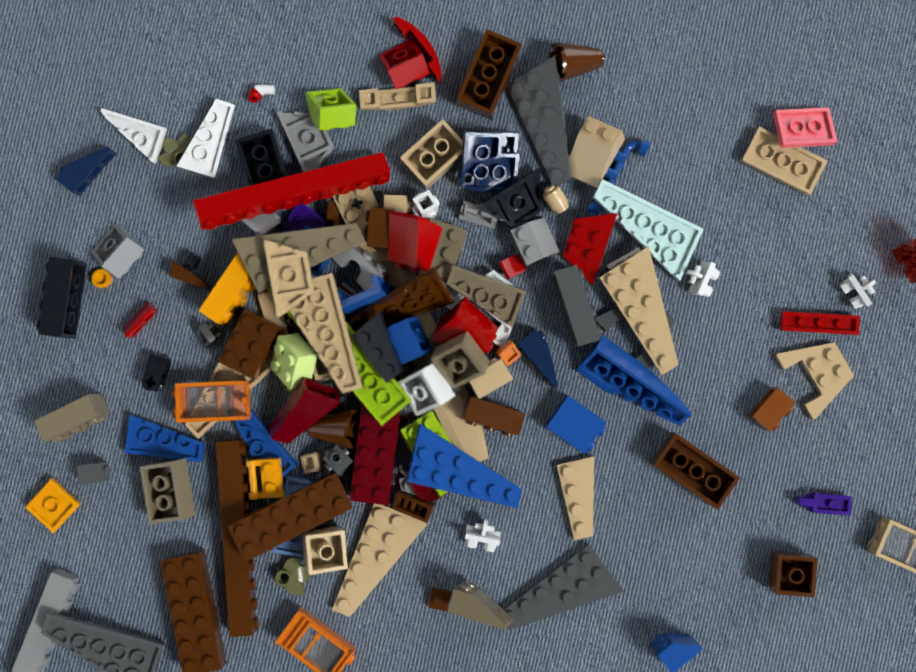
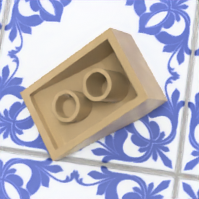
(594, 151)

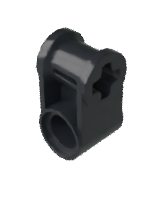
(156, 370)

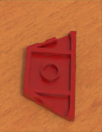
(588, 243)

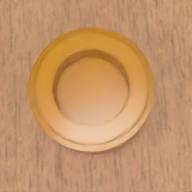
(101, 278)

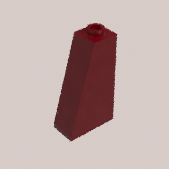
(302, 409)

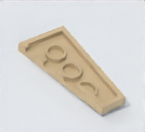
(578, 492)

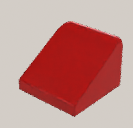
(512, 266)

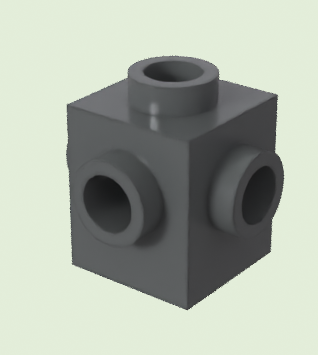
(340, 466)

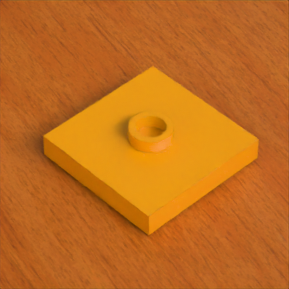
(53, 505)

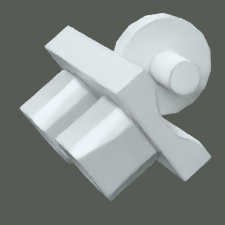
(700, 278)
(862, 298)
(482, 533)

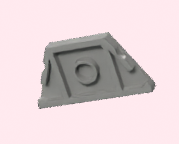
(308, 142)

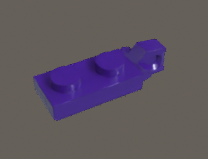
(826, 503)

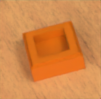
(509, 353)

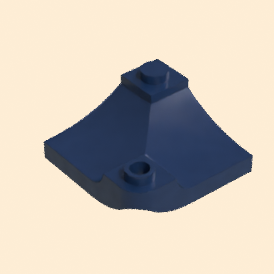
(489, 160)

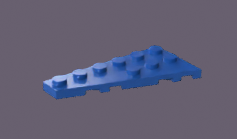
(447, 468)

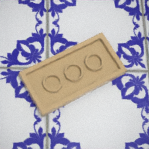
(788, 165)

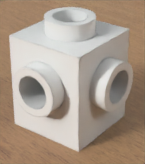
(425, 200)

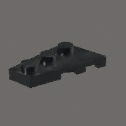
(377, 346)

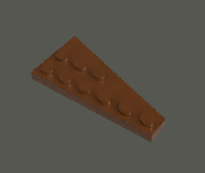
(409, 300)

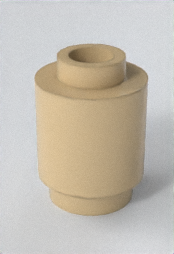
(555, 199)

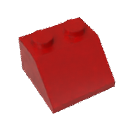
(404, 64)

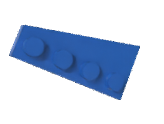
(158, 441)
(260, 442)

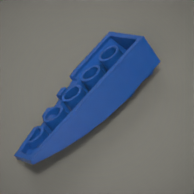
(623, 374)

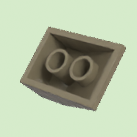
(478, 606)

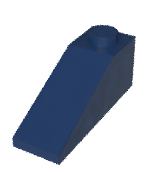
(81, 172)
(538, 353)

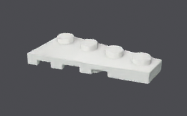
(207, 144)

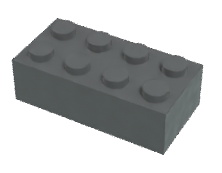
(576, 306)

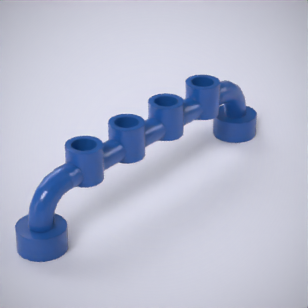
(612, 173)

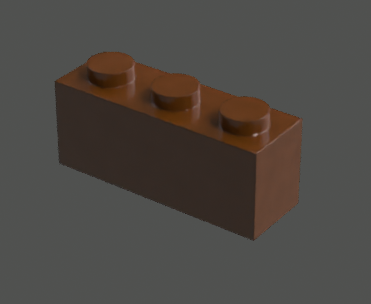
(493, 416)

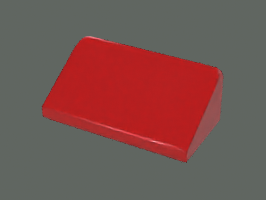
(139, 320)

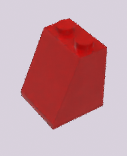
(412, 241)
(464, 318)

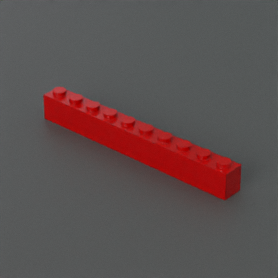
(291, 191)

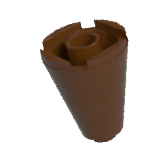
(576, 59)
(337, 428)

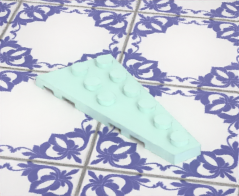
(667, 235)

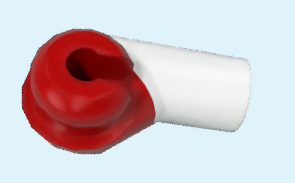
(259, 91)

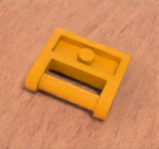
(271, 478)

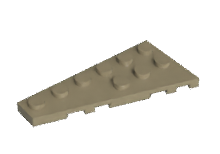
(318, 243)

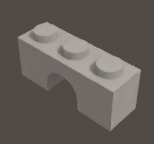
(367, 264)

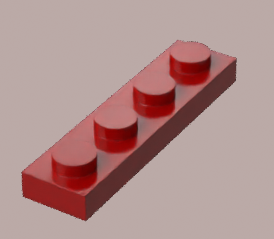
(819, 323)

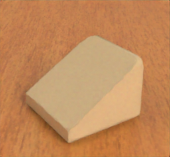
(313, 462)

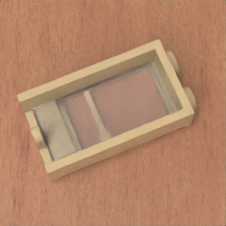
(894, 543)

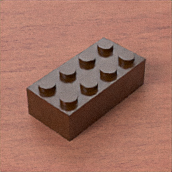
(488, 74)
(694, 470)

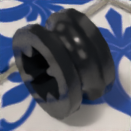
(192, 261)

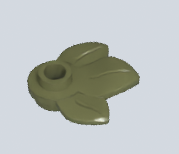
(174, 150)
(296, 576)

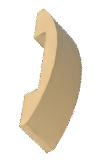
(397, 98)

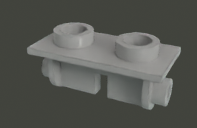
(475, 214)

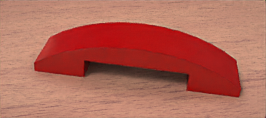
(406, 30)

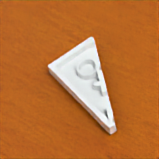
(144, 135)

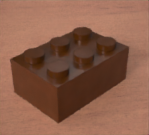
(250, 344)

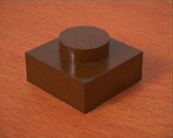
(439, 599)

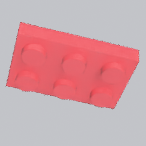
(804, 127)

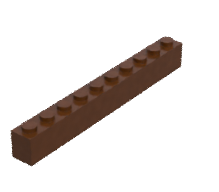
(233, 505)

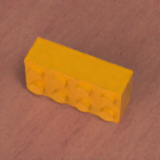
(229, 293)

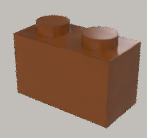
(771, 409)

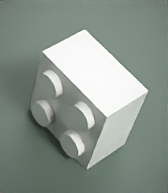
(426, 389)

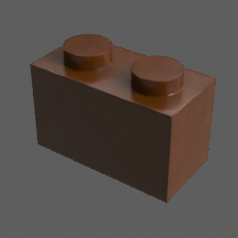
(378, 227)

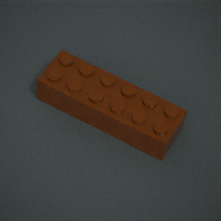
(289, 516)
(193, 612)

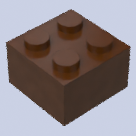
(793, 574)

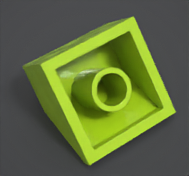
(331, 109)

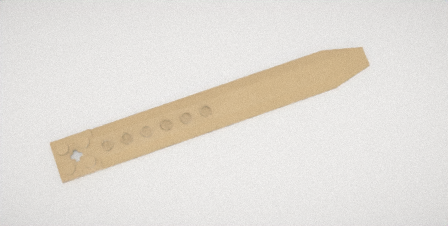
(463, 435)

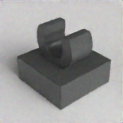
(206, 336)

